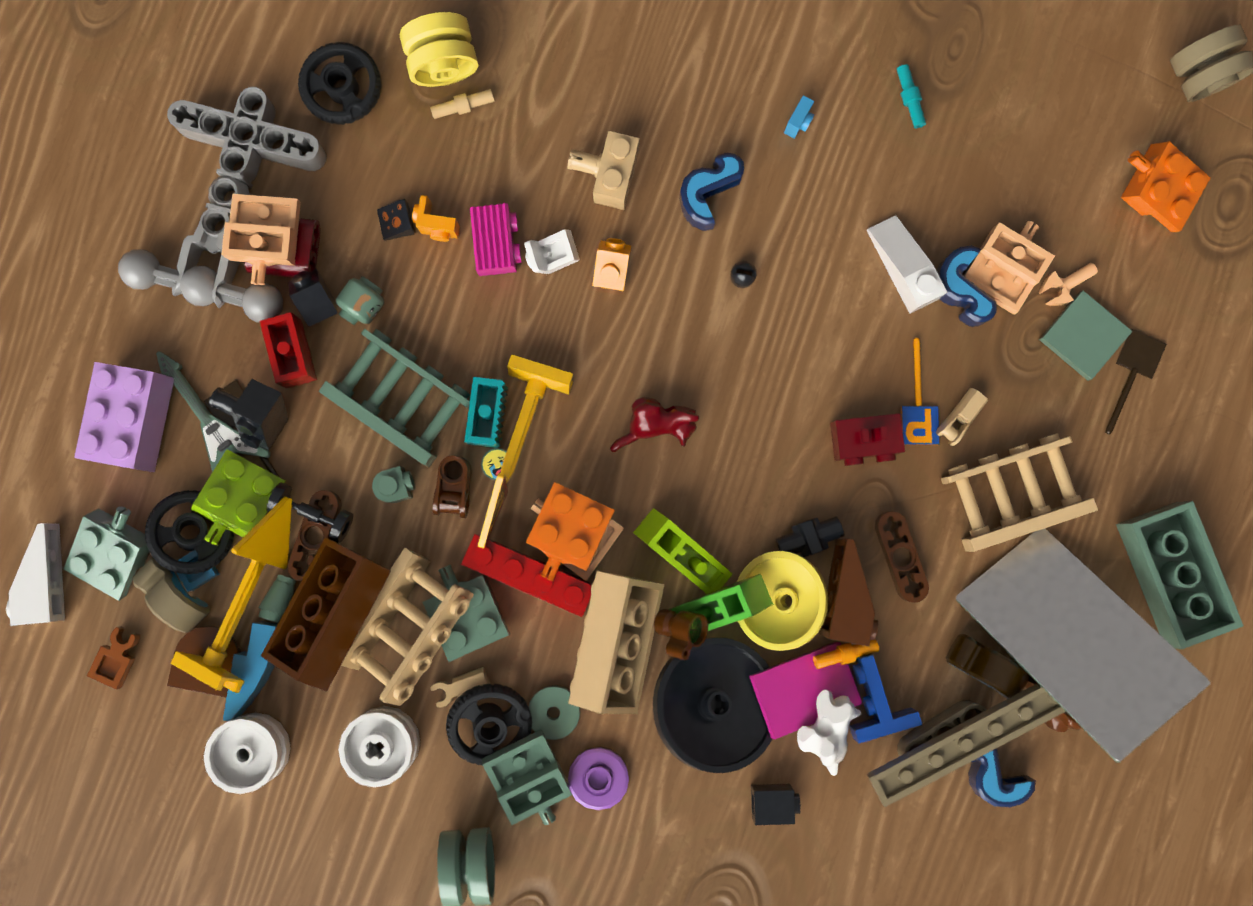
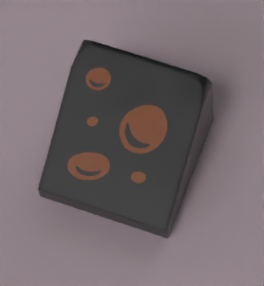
(395, 220)

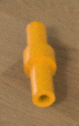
(845, 654)

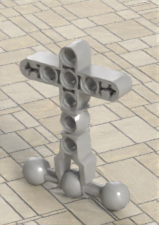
(200, 283)

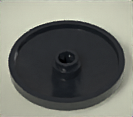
(710, 708)

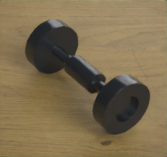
(340, 525)

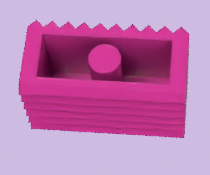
(494, 239)

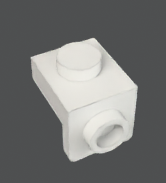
(551, 252)

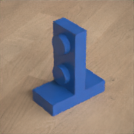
(876, 704)

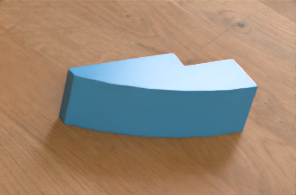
(250, 668)

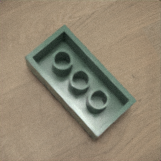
(1179, 574)

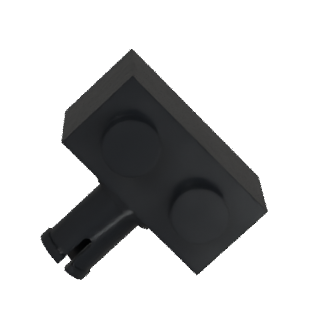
(256, 413)

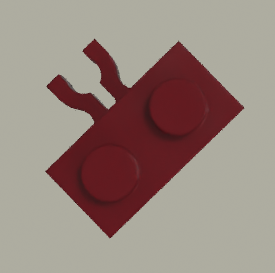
(867, 438)

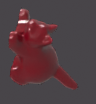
(652, 420)

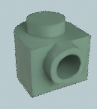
(393, 485)

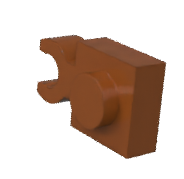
(113, 662)

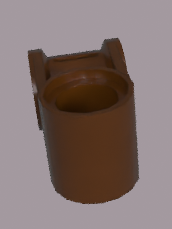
(451, 489)

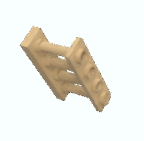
(1011, 524)
(404, 574)

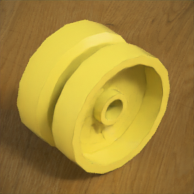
(438, 49)

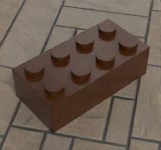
(325, 614)

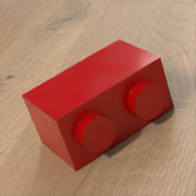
(288, 350)

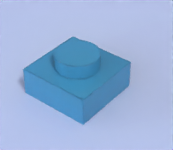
(800, 118)

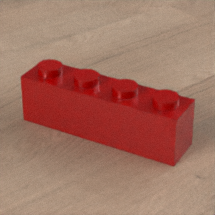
(524, 574)

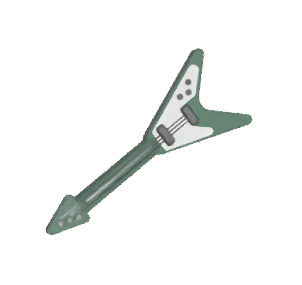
(216, 433)

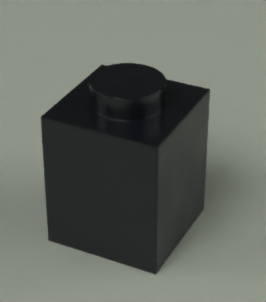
(312, 297)
(774, 804)

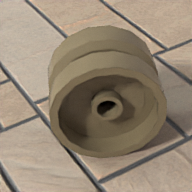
(1213, 63)

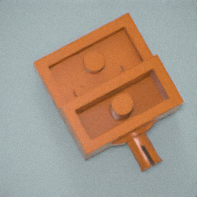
(1165, 185)
(569, 529)

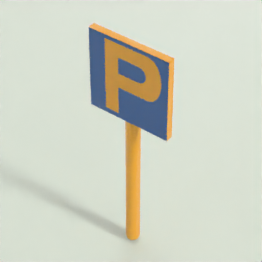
(919, 421)

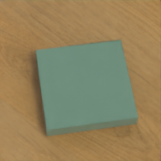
(1085, 335)

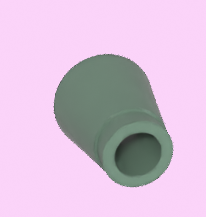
(277, 599)

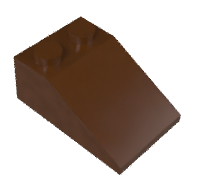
(849, 602)

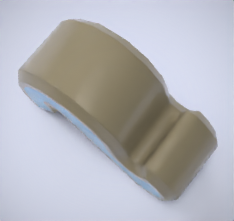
(168, 597)

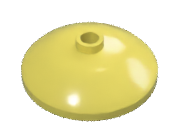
(780, 625)

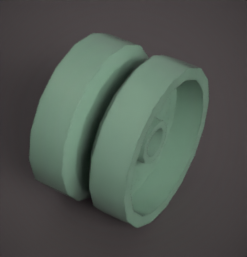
(466, 867)

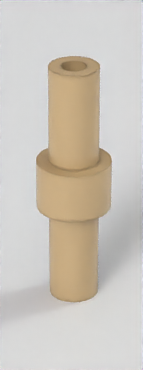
(462, 104)

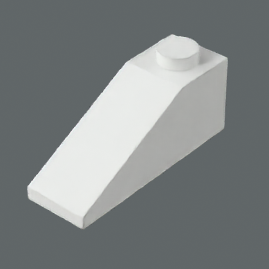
(906, 264)
(38, 585)

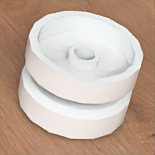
(228, 758)
(366, 761)

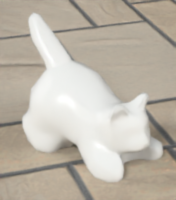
(830, 730)

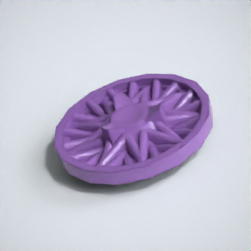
(598, 778)

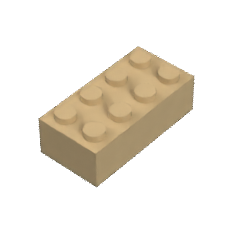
(615, 644)

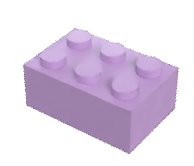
(124, 417)

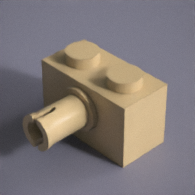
(611, 168)

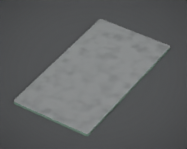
(1082, 643)

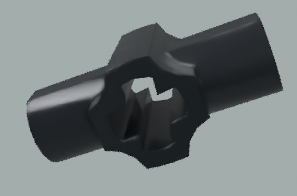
(811, 536)

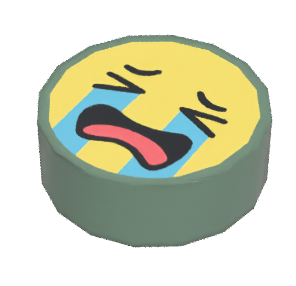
(492, 462)

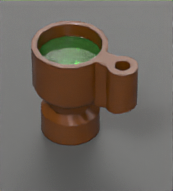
(684, 629)

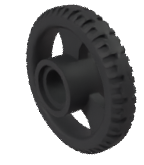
(354, 59)
(158, 536)
(487, 738)

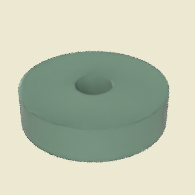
(553, 727)

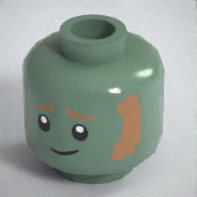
(360, 301)

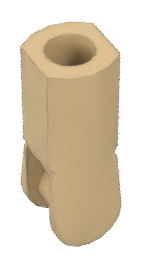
(964, 413)

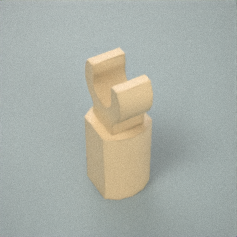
(461, 684)

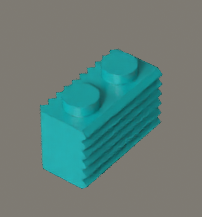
(486, 412)

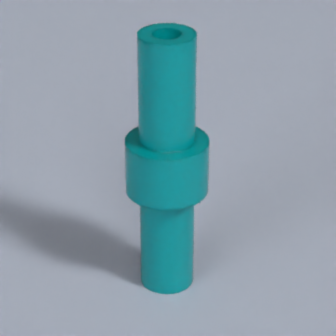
(911, 96)

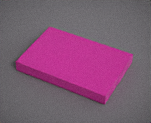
(791, 690)

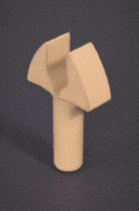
(1067, 284)

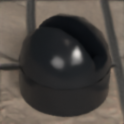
(743, 280)

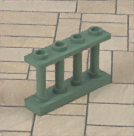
(394, 429)

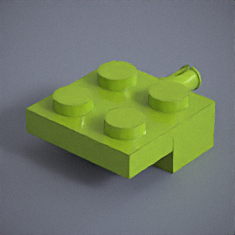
(235, 496)

